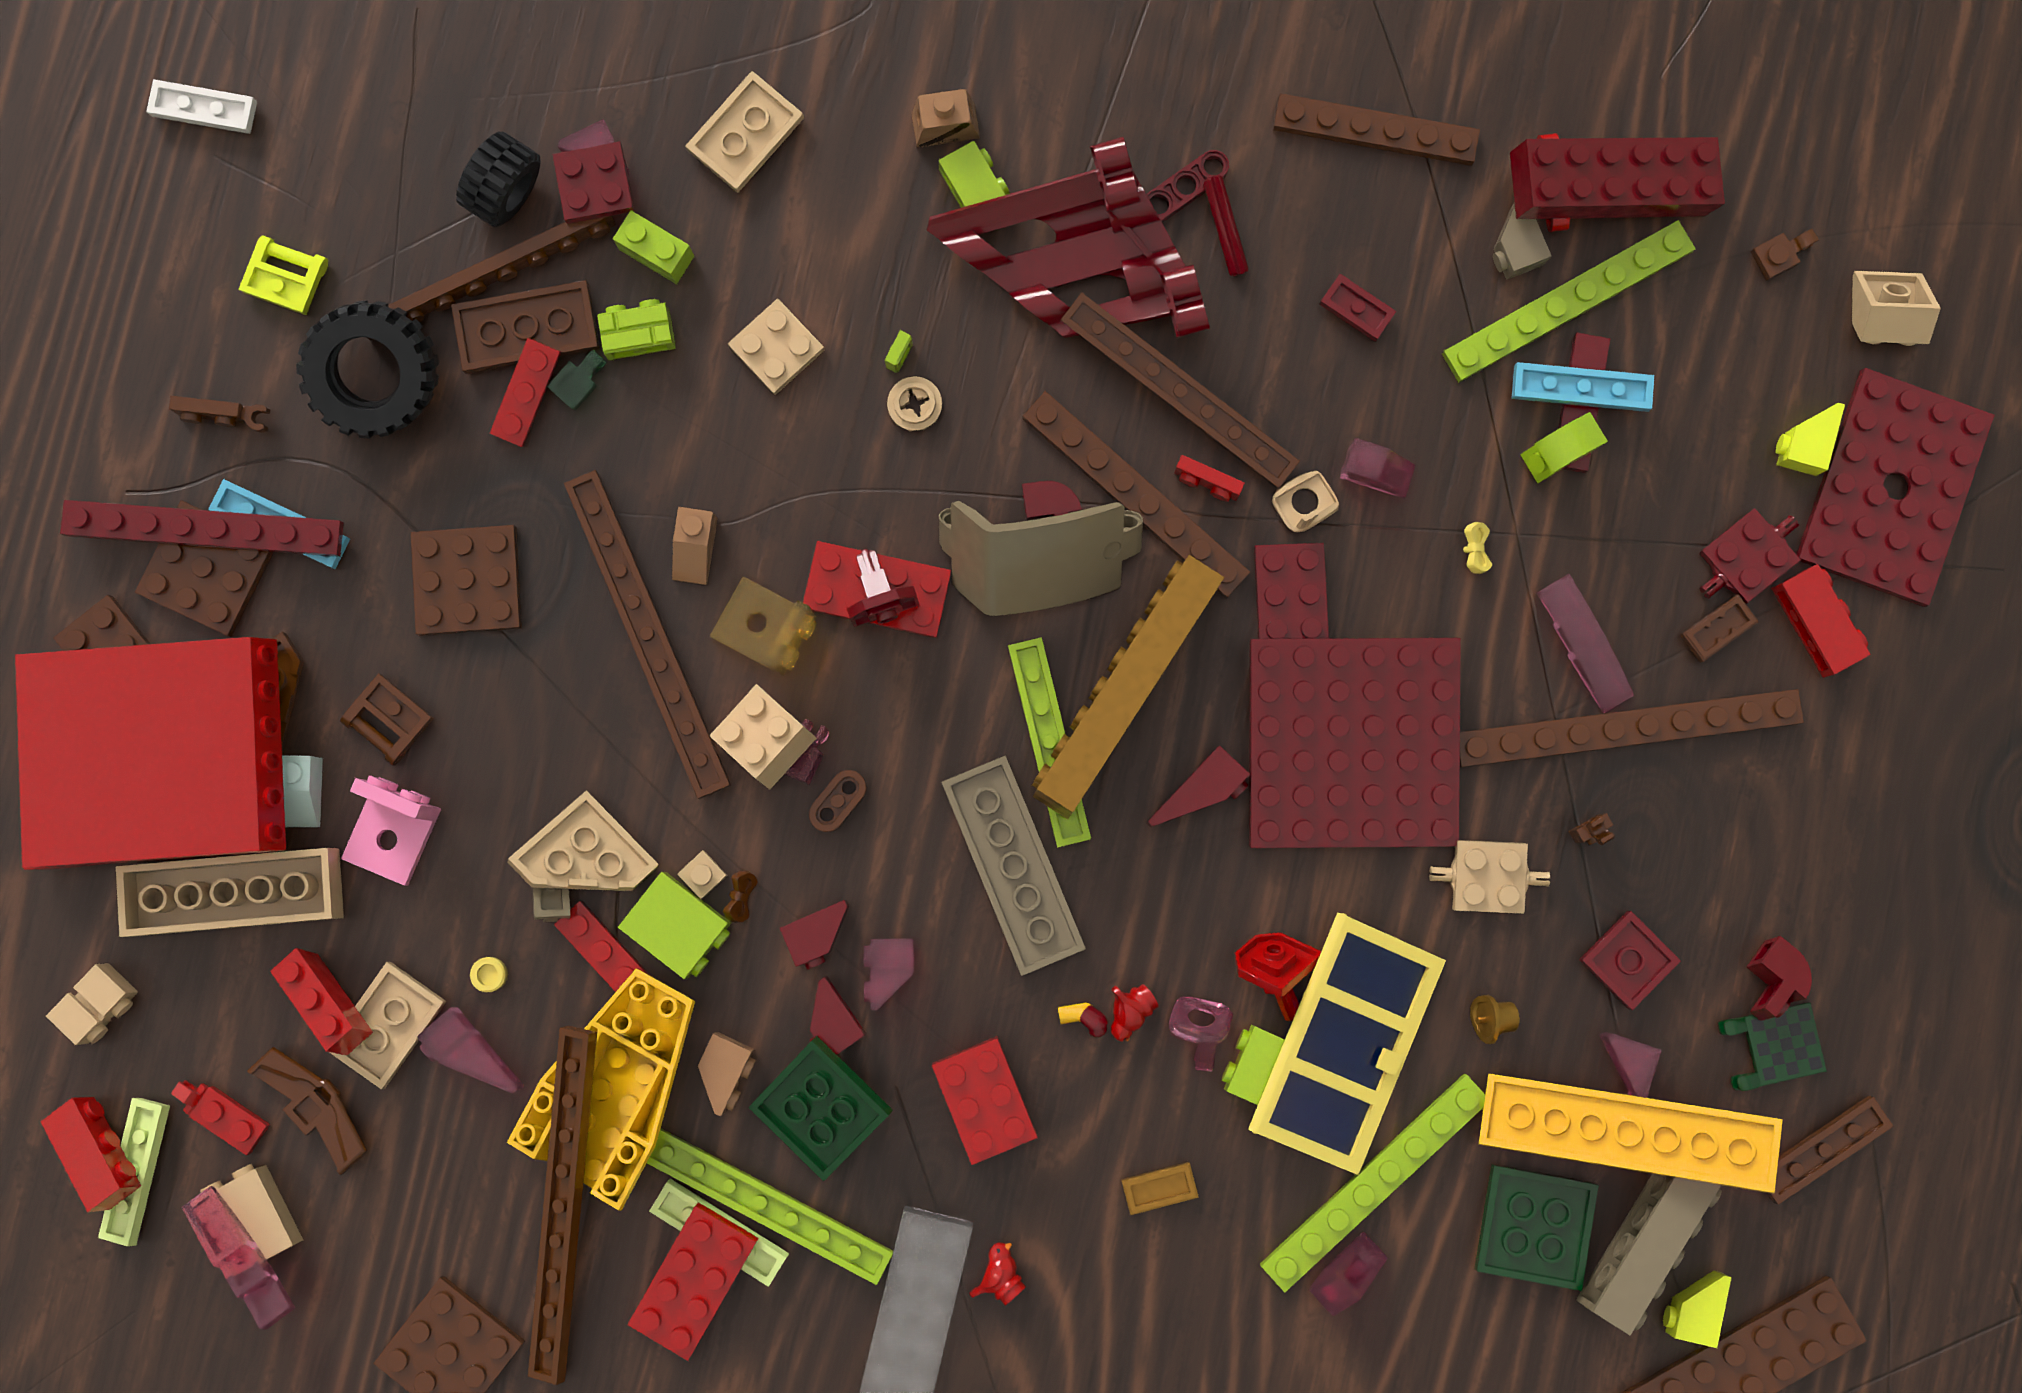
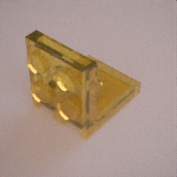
(779, 641)

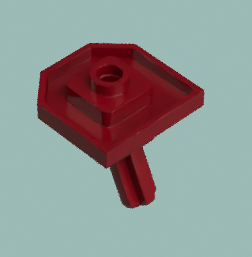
(881, 601)

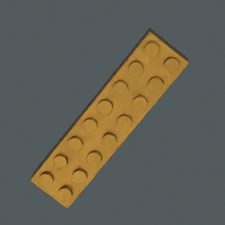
(1132, 679)

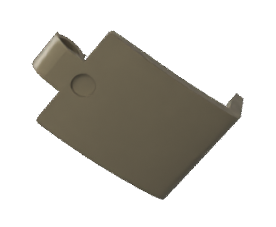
(1038, 560)

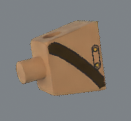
(944, 118)

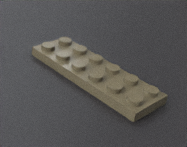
(1013, 865)

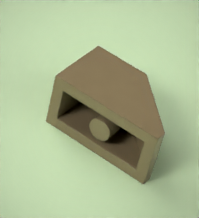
(1520, 246)

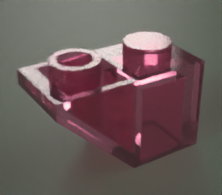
(890, 967)

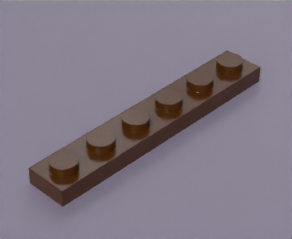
(1376, 129)

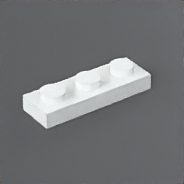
(201, 106)

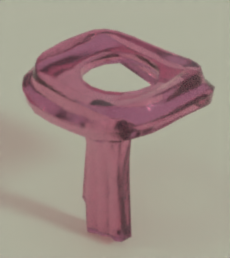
(1206, 1036)

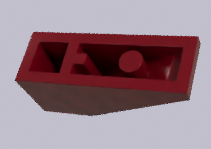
(1209, 784)

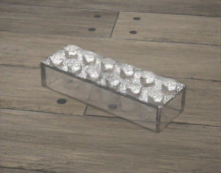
(917, 1303)

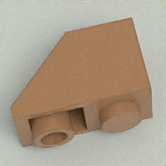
(722, 1069)

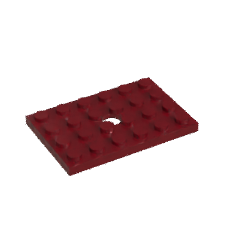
(1856, 524)

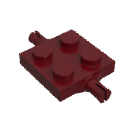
(1749, 556)

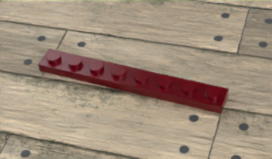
(202, 528)

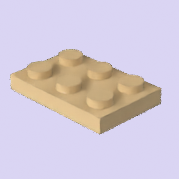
(744, 131)
(397, 1013)

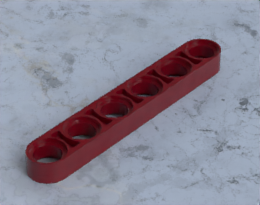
(1193, 171)

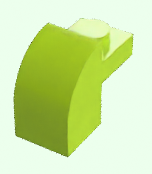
(1563, 447)

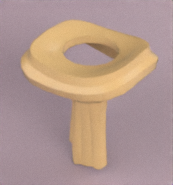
(1327, 501)

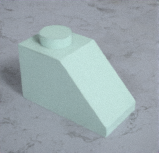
(302, 790)

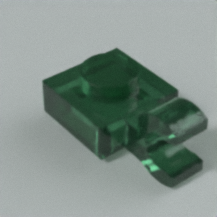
(574, 382)

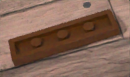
(1829, 1147)

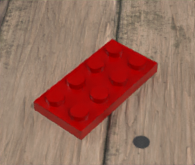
(837, 585)
(693, 1281)

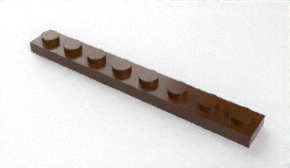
(501, 267)
(1180, 390)
(1132, 490)

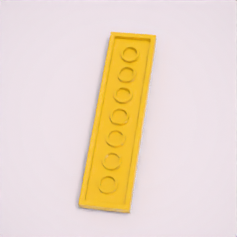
(1632, 1133)

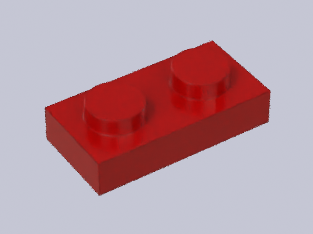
(1221, 485)

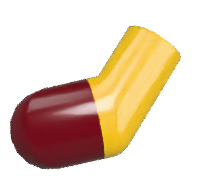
(1087, 1015)

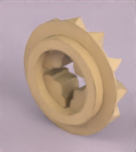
(922, 390)

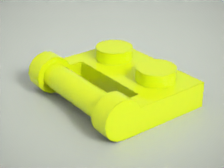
(279, 285)

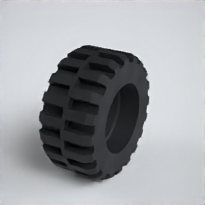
(331, 395)

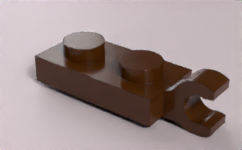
(223, 413)

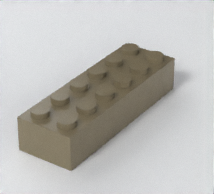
(1647, 1249)

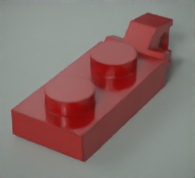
(222, 1115)

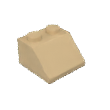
(1893, 308)

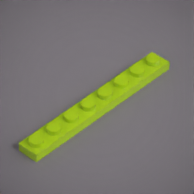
(1568, 301)
(1374, 1183)
(770, 1207)

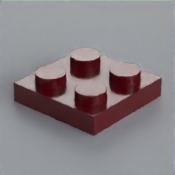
(593, 182)
(1630, 960)

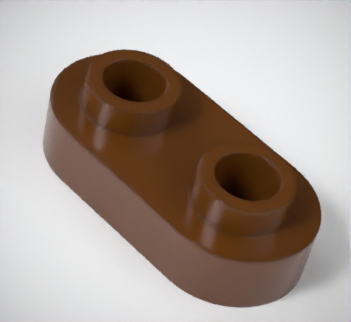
(835, 799)

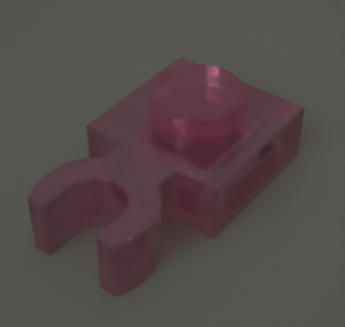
(808, 762)

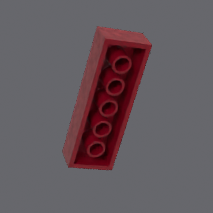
(1616, 177)

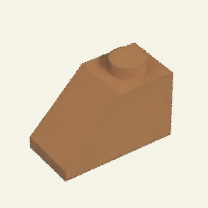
(693, 545)

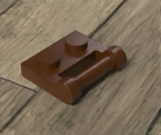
(392, 709)

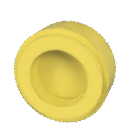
(488, 974)

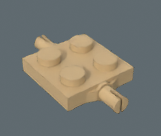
(1489, 876)

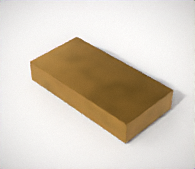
(1159, 1188)

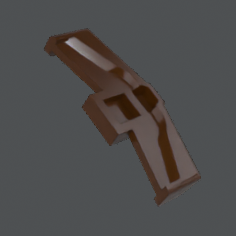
(313, 1106)

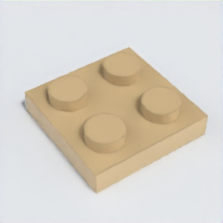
(776, 346)

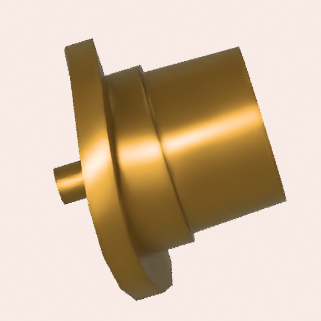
(1493, 1018)

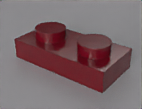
(1357, 307)

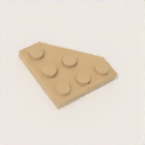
(583, 851)

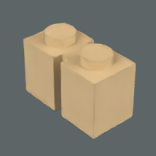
(99, 998)

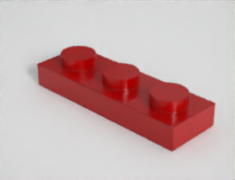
(525, 392)
(598, 946)

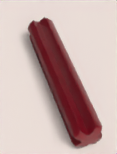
(1226, 225)

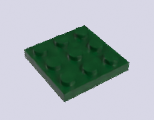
(820, 1108)
(1536, 1227)

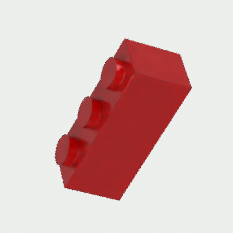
(1821, 620)
(321, 1002)
(91, 1153)

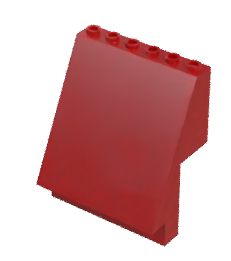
(150, 753)

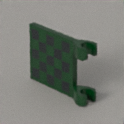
(1778, 1047)

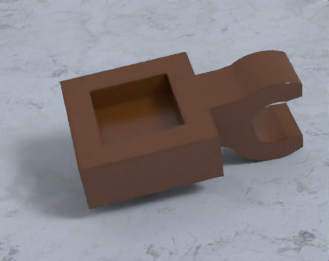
(1781, 254)
(1593, 830)

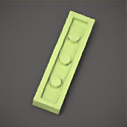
(141, 1147)
(676, 1205)

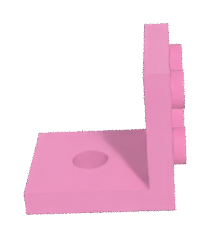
(386, 809)

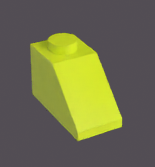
(1811, 443)
(1699, 1310)

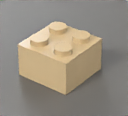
(762, 737)

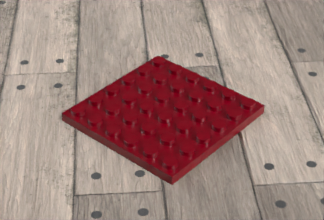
(1354, 742)

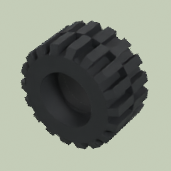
(498, 179)

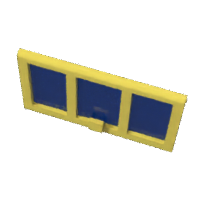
(1347, 1044)

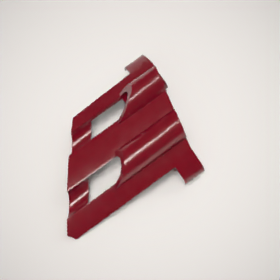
(1100, 229)

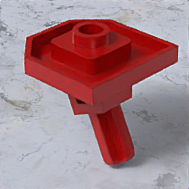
(1276, 966)

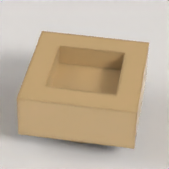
(702, 874)

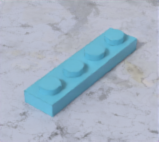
(1583, 387)
(239, 500)

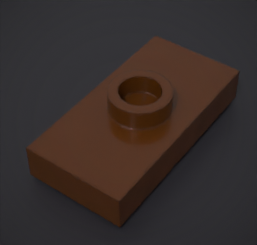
(1719, 628)

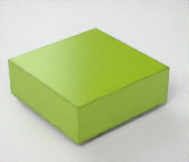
(898, 352)

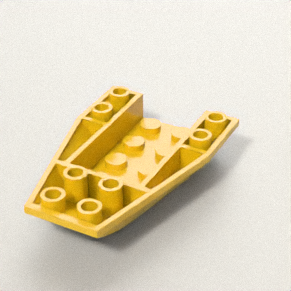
(633, 1076)

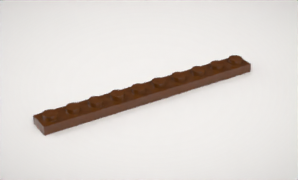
(647, 634)
(1630, 728)
(562, 1204)

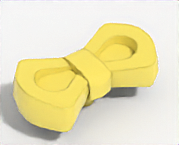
(1476, 536)

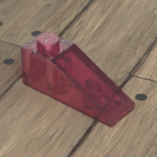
(462, 1048)

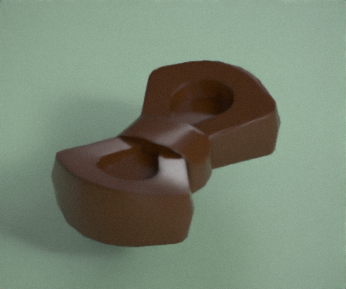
(737, 908)

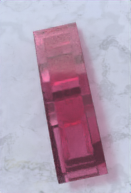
(1586, 643)
(239, 1257)

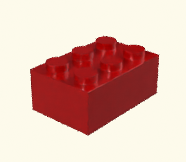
(984, 1100)

